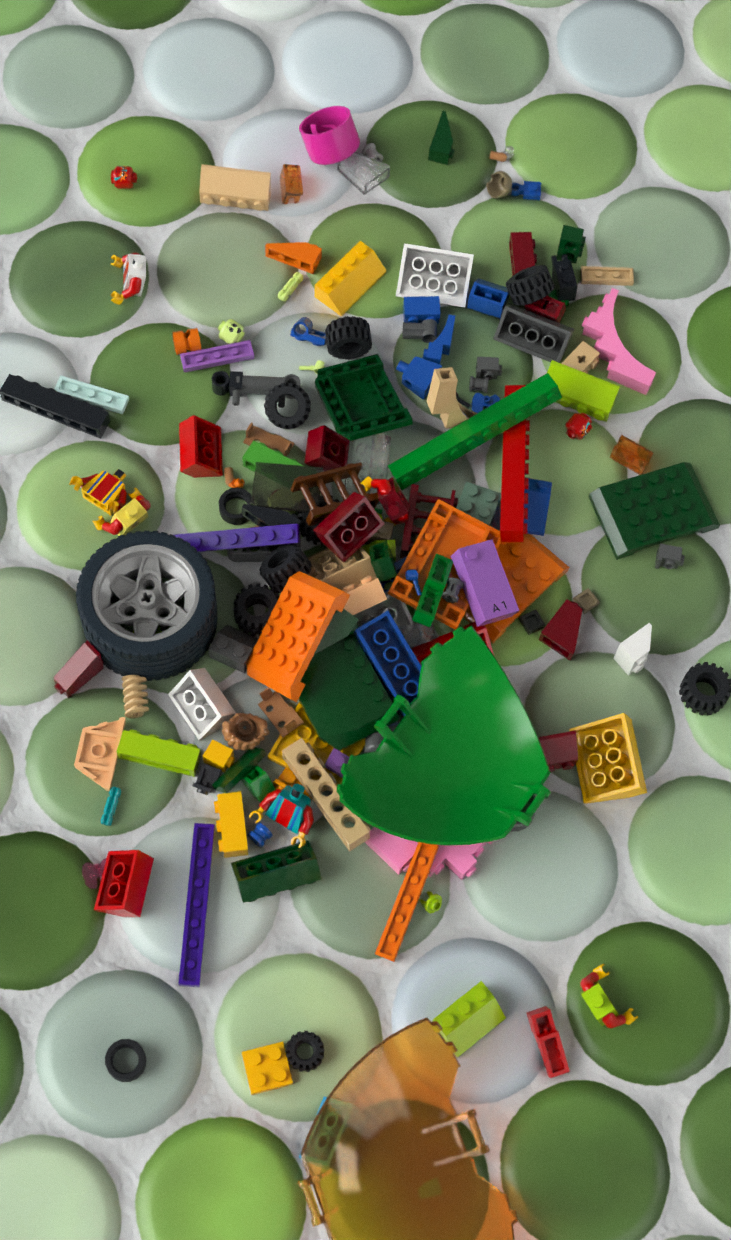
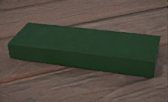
(239, 770)

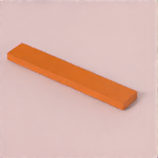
(406, 901)

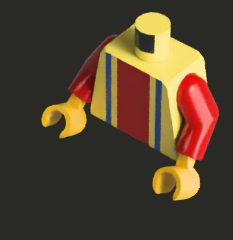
(127, 517)

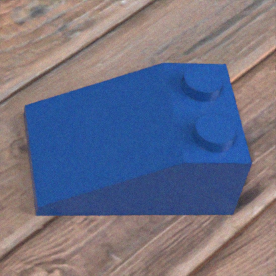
(538, 505)

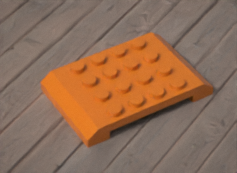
(442, 534)
(529, 571)
(294, 633)

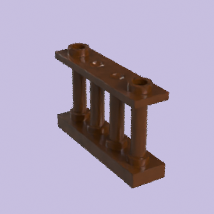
(318, 514)

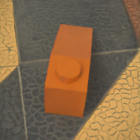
(296, 254)

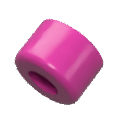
(329, 135)

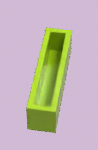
(159, 753)

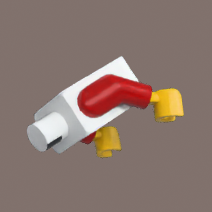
(133, 276)

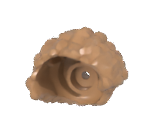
(244, 739)

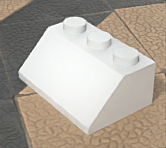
(201, 703)

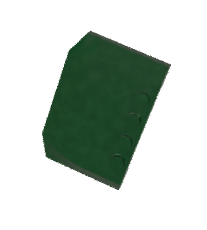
(360, 398)
(343, 694)

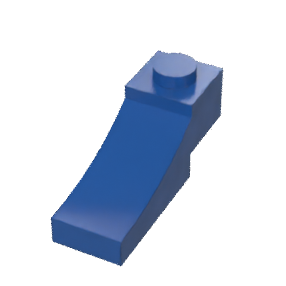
(441, 344)

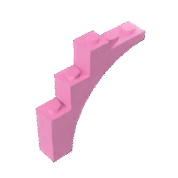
(622, 365)
(399, 853)

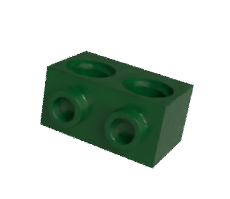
(571, 243)
(382, 561)

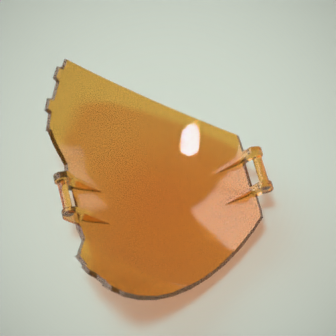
(392, 1151)

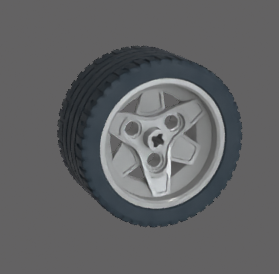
(148, 558)

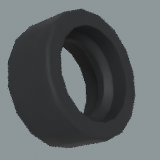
(232, 493)
(112, 1050)

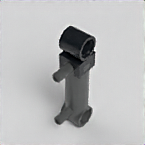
(240, 384)

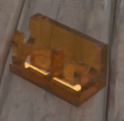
(291, 183)
(631, 455)

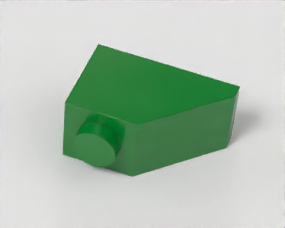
(258, 783)

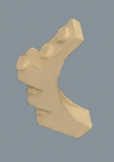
(443, 399)

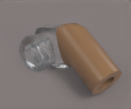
(503, 156)

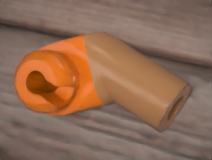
(231, 481)

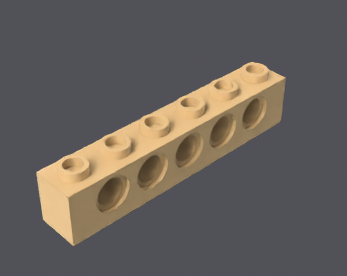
(300, 751)

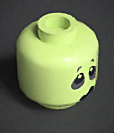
(231, 331)

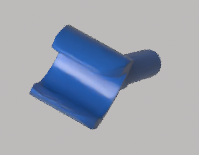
(413, 575)

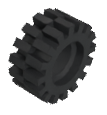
(295, 1042)

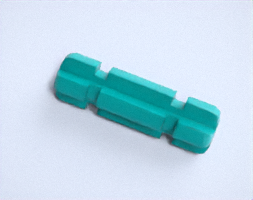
(110, 806)

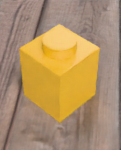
(219, 756)

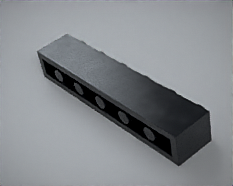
(55, 405)

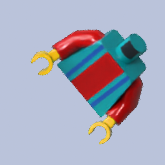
(289, 809)

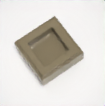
(586, 600)

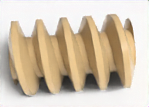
(134, 696)

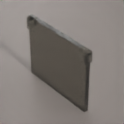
(273, 487)

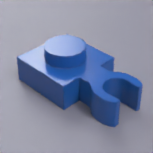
(529, 190)

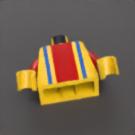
(103, 490)

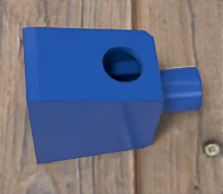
(417, 375)

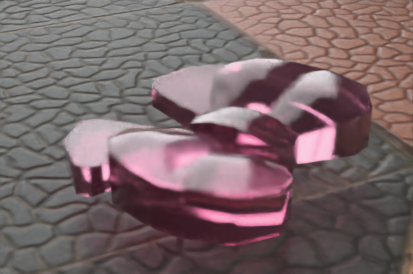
(91, 873)

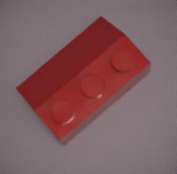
(200, 448)
(124, 883)

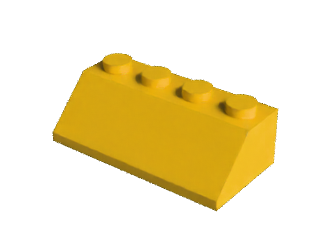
(349, 279)

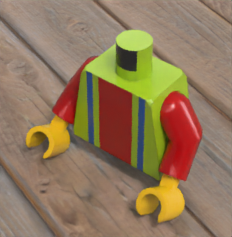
(600, 1003)

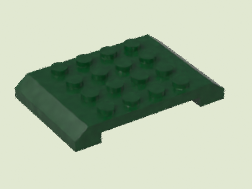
(652, 509)

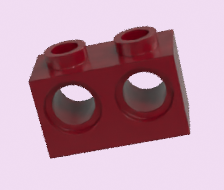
(548, 308)

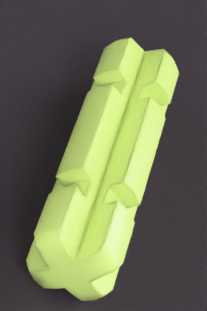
(290, 286)

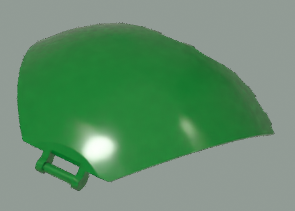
(457, 758)

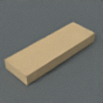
(607, 275)

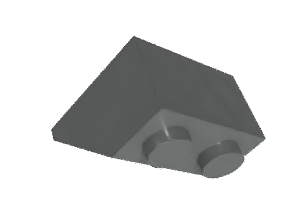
(232, 647)

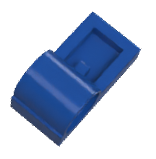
(316, 337)

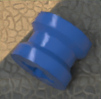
(260, 834)

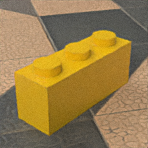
(231, 824)

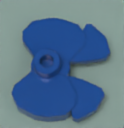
(480, 401)

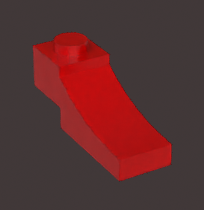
(548, 1041)

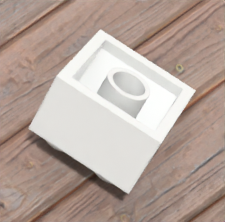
(634, 650)

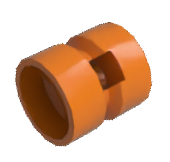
(186, 341)

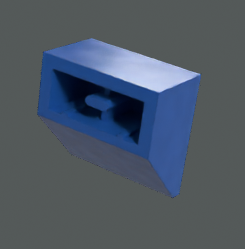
(488, 298)

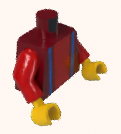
(390, 498)

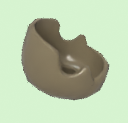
(499, 185)

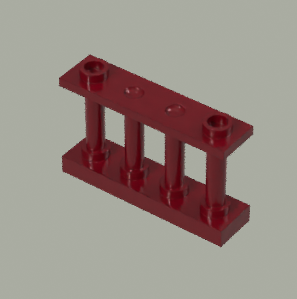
(414, 513)

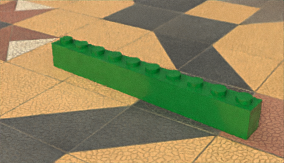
(475, 431)

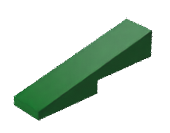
(432, 590)

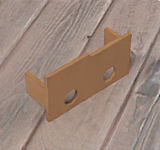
(270, 440)
(280, 713)

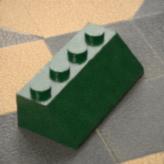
(276, 871)

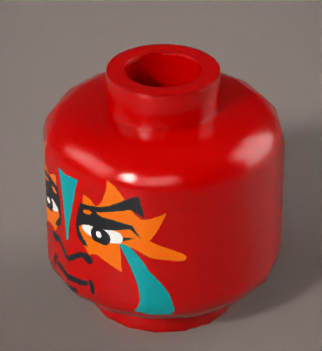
(123, 177)
(578, 426)

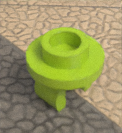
(433, 903)

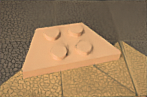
(98, 751)

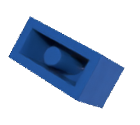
(421, 308)

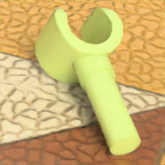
(319, 364)

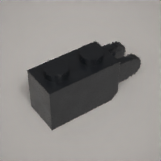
(563, 278)

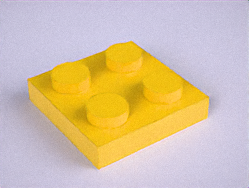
(267, 1068)

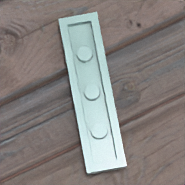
(92, 394)

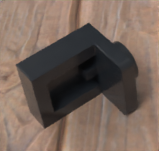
(206, 778)

